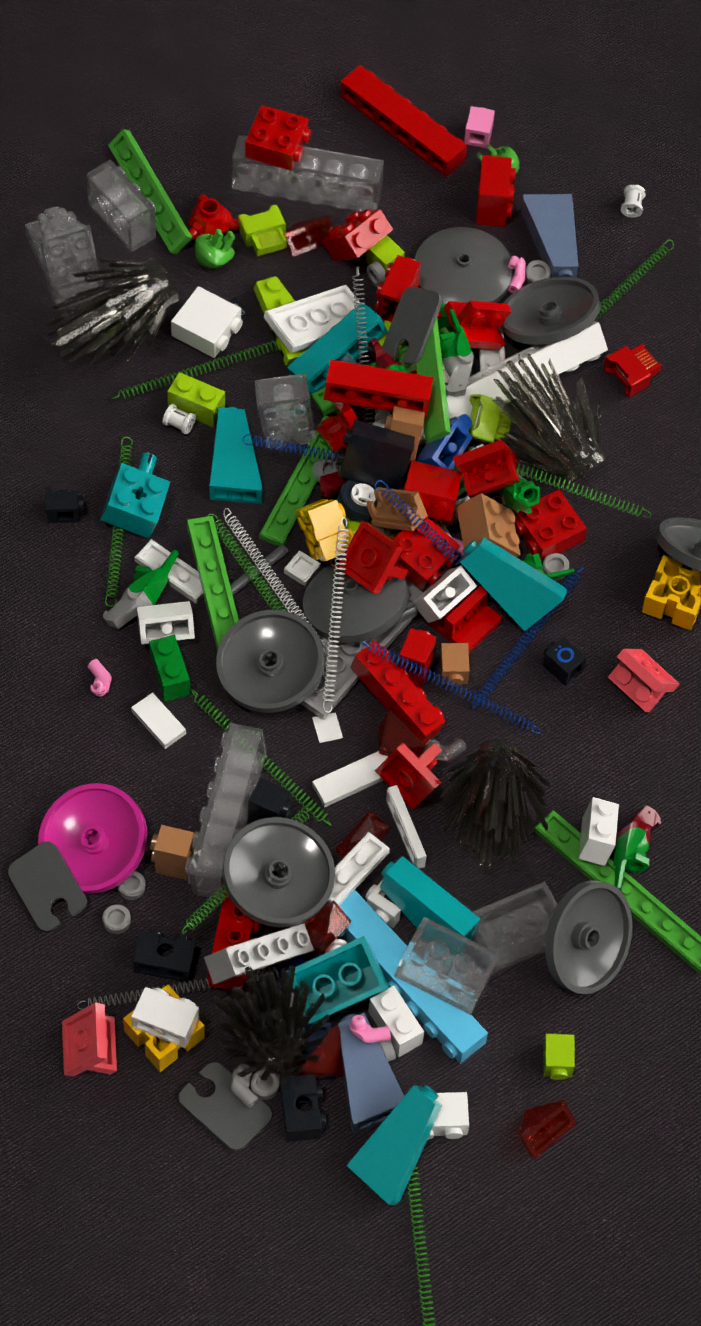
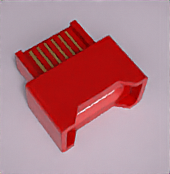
(632, 368)

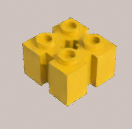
(320, 527)
(674, 593)
(159, 1051)

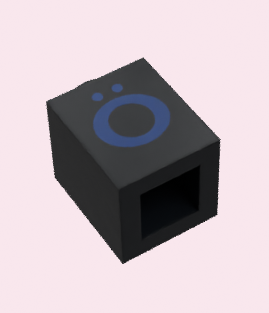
(563, 660)

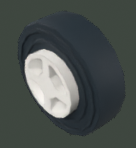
(354, 500)

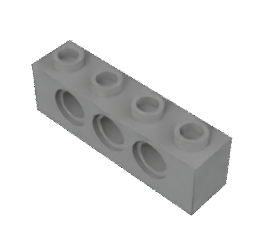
(258, 953)

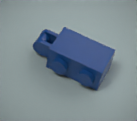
(442, 451)

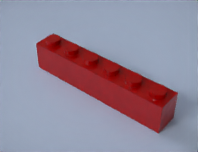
(403, 121)

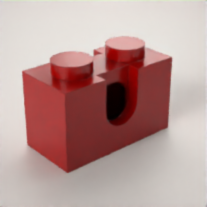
(419, 649)

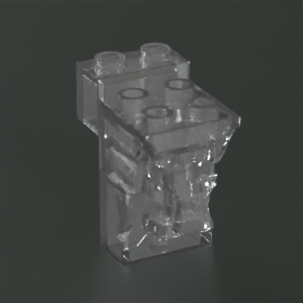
(62, 249)

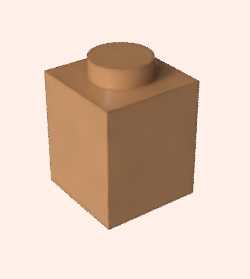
(454, 663)

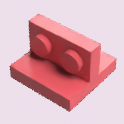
(642, 678)
(89, 1041)

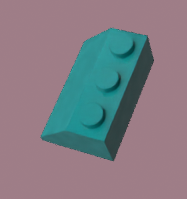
(342, 976)

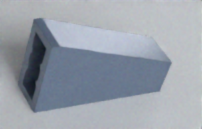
(553, 231)
(368, 1080)

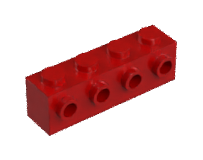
(351, 381)
(396, 691)
(232, 930)

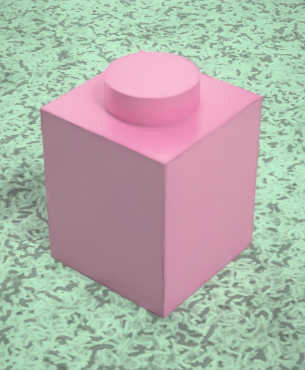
(479, 127)

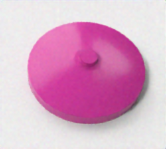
(97, 835)

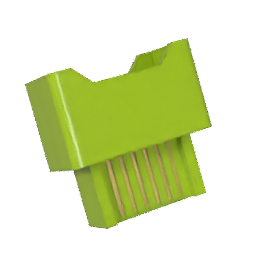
(264, 231)
(487, 420)

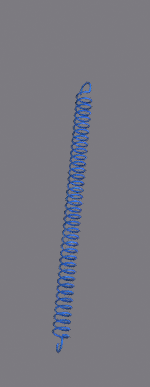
(295, 450)
(427, 531)
(519, 644)
(448, 683)

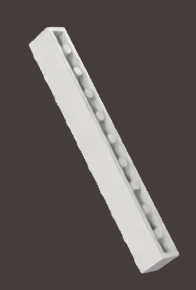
(565, 356)

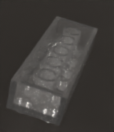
(318, 178)
(227, 807)

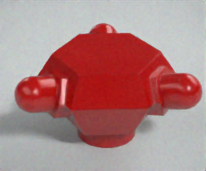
(209, 216)

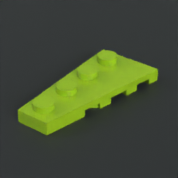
(272, 295)

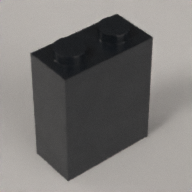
(375, 455)

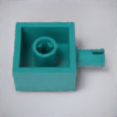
(136, 497)

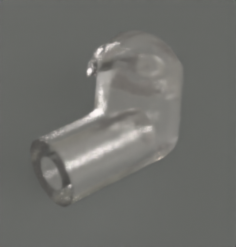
(450, 751)

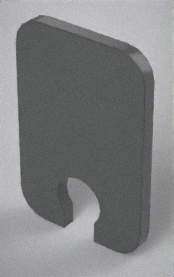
(413, 323)
(42, 879)
(223, 1111)

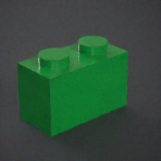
(169, 668)

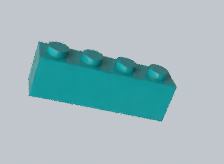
(335, 344)

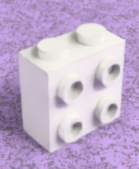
(206, 322)

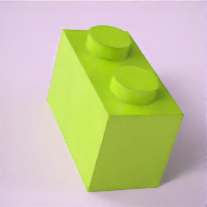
(196, 398)

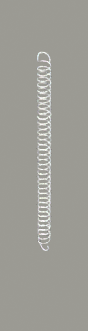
(265, 567)
(341, 578)

